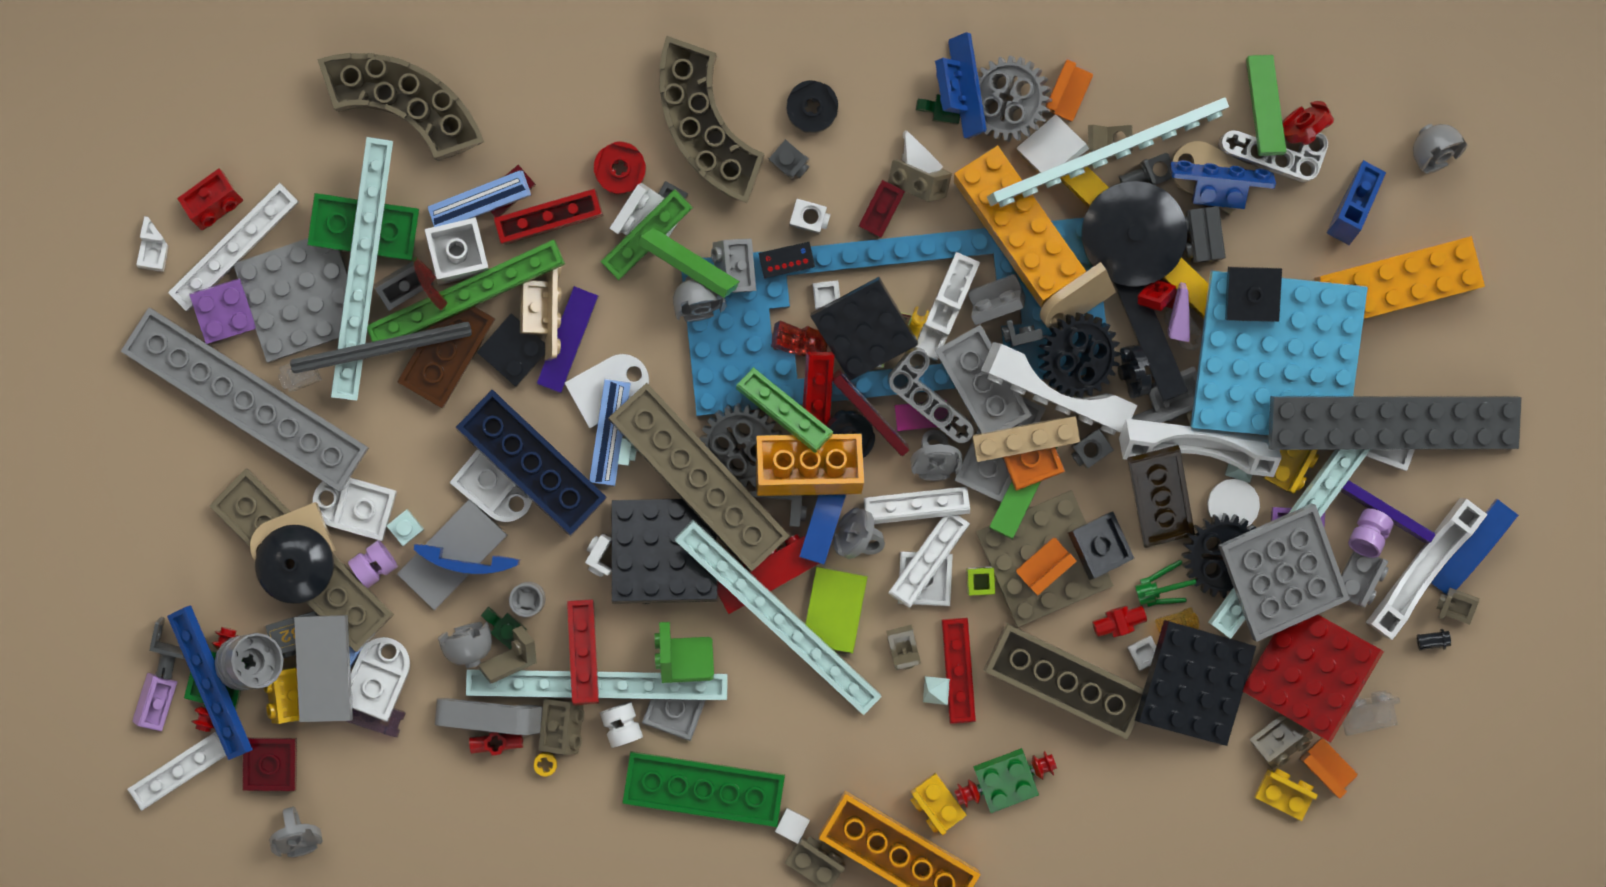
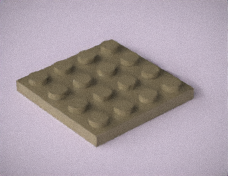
(1040, 524)

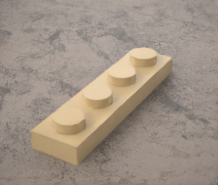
(1026, 438)

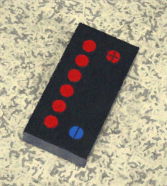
(786, 260)

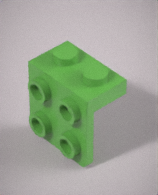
(683, 657)

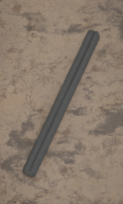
(380, 347)

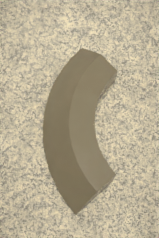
(405, 91)
(697, 124)

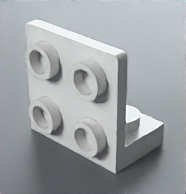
(637, 207)

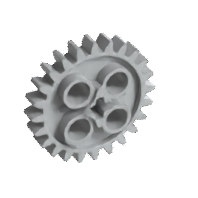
(1031, 104)

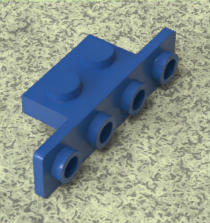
(960, 85)
(1221, 184)

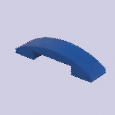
(434, 555)

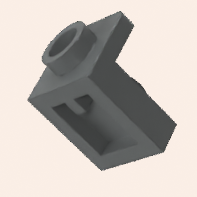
(790, 160)
(1027, 334)

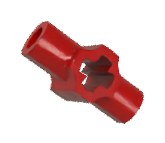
(1119, 621)
(482, 743)

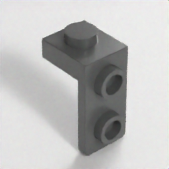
(798, 512)

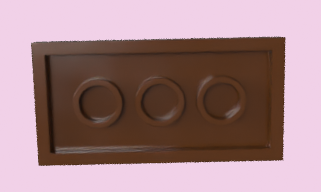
(440, 366)

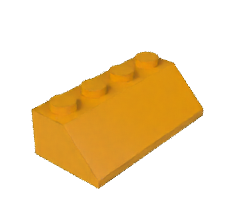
(792, 468)

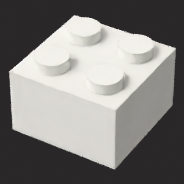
(456, 251)

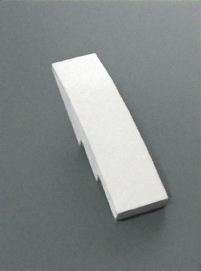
(947, 304)

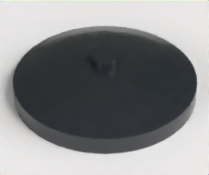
(1134, 233)

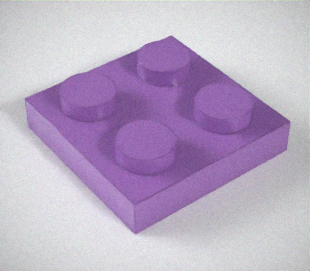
(222, 311)

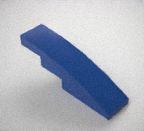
(822, 527)
(1476, 547)

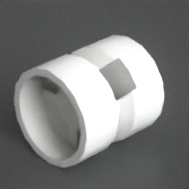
(625, 733)

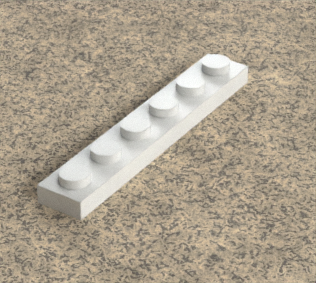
(235, 245)

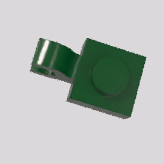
(936, 108)
(503, 626)

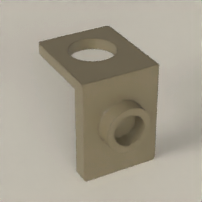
(1103, 136)

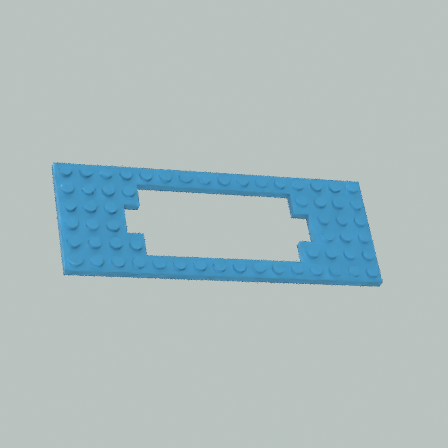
(741, 335)

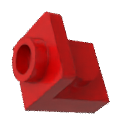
(1158, 295)

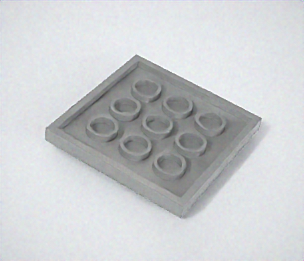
(294, 297)
(1284, 572)

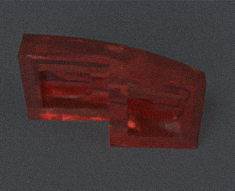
(426, 277)
(797, 340)

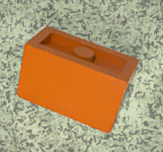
(1069, 91)
(1045, 566)
(1329, 767)

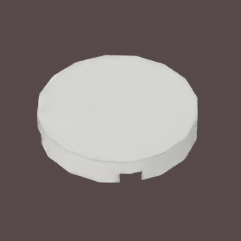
(1232, 498)

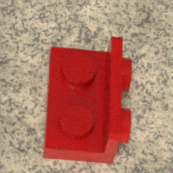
(210, 199)

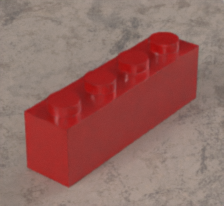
(548, 217)
(773, 572)

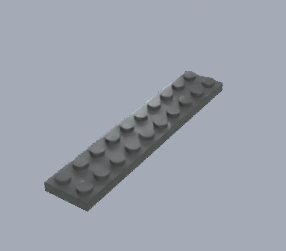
(1394, 422)

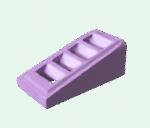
(1179, 321)

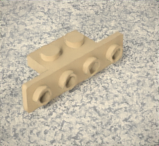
(540, 311)

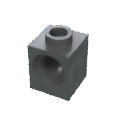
(1101, 443)

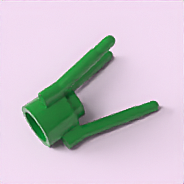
(1149, 592)

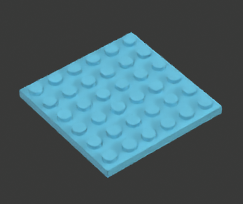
(1301, 355)

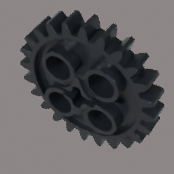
(1061, 344)
(1224, 531)

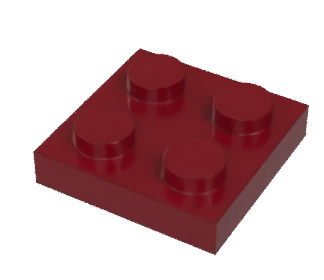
(270, 765)

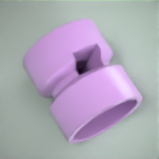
(1371, 534)
(365, 569)

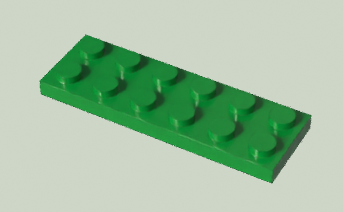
(703, 789)

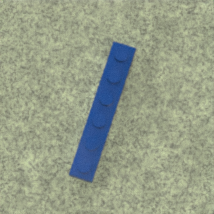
(208, 683)

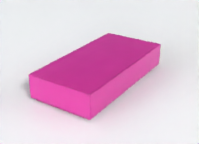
(909, 418)

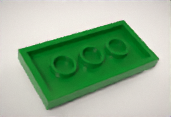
(334, 224)

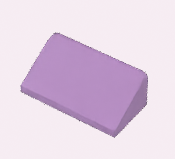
(154, 702)

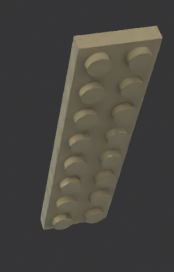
(698, 477)
(250, 504)

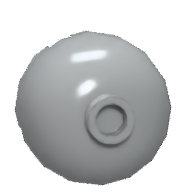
(1436, 146)
(696, 301)
(467, 644)

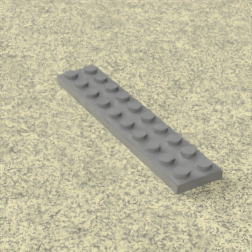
(244, 399)

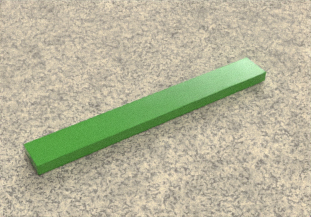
(469, 292)

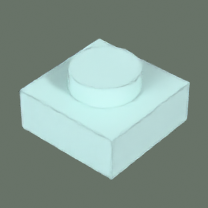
(627, 453)
(405, 527)

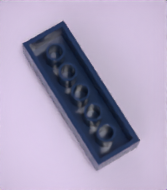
(531, 462)

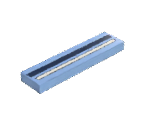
(480, 199)
(608, 438)

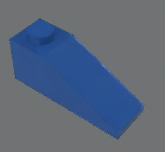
(1356, 203)

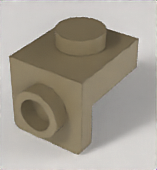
(1457, 605)
(903, 647)

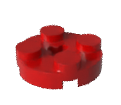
(1306, 124)
(612, 155)

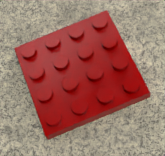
(1313, 674)

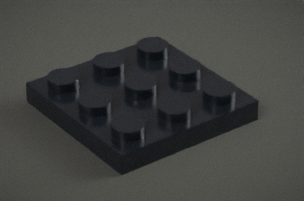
(864, 328)

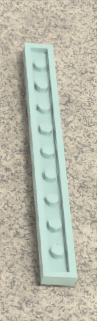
(1099, 157)
(362, 263)
(1319, 492)
(777, 617)
(610, 685)

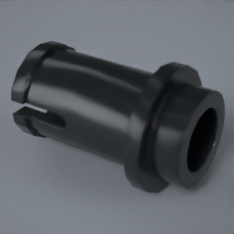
(1434, 640)

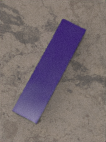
(571, 331)
(1399, 519)

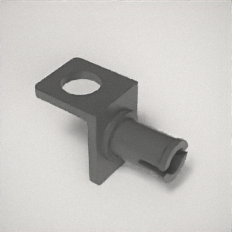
(1145, 172)
(167, 651)

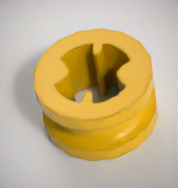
(551, 758)

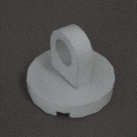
(937, 460)
(855, 534)
(295, 838)

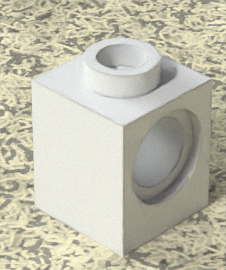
(797, 216)

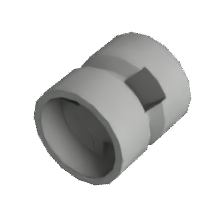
(527, 599)

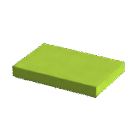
(836, 607)

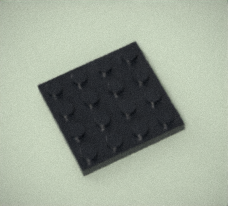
(649, 561)
(1195, 683)

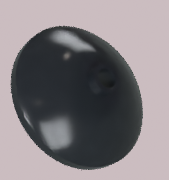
(312, 564)

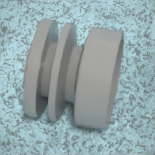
(262, 661)

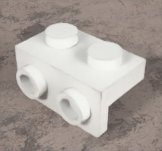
(597, 549)

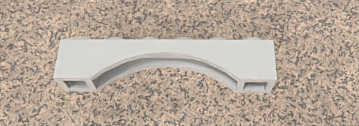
(1013, 367)
(1239, 449)
(1406, 592)

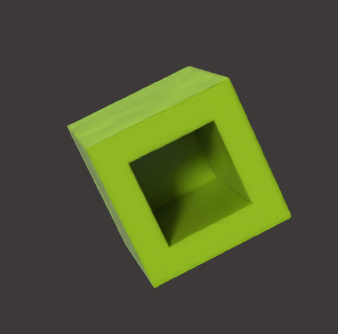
(980, 581)

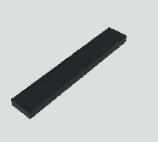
(1153, 342)

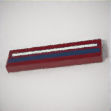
(870, 413)

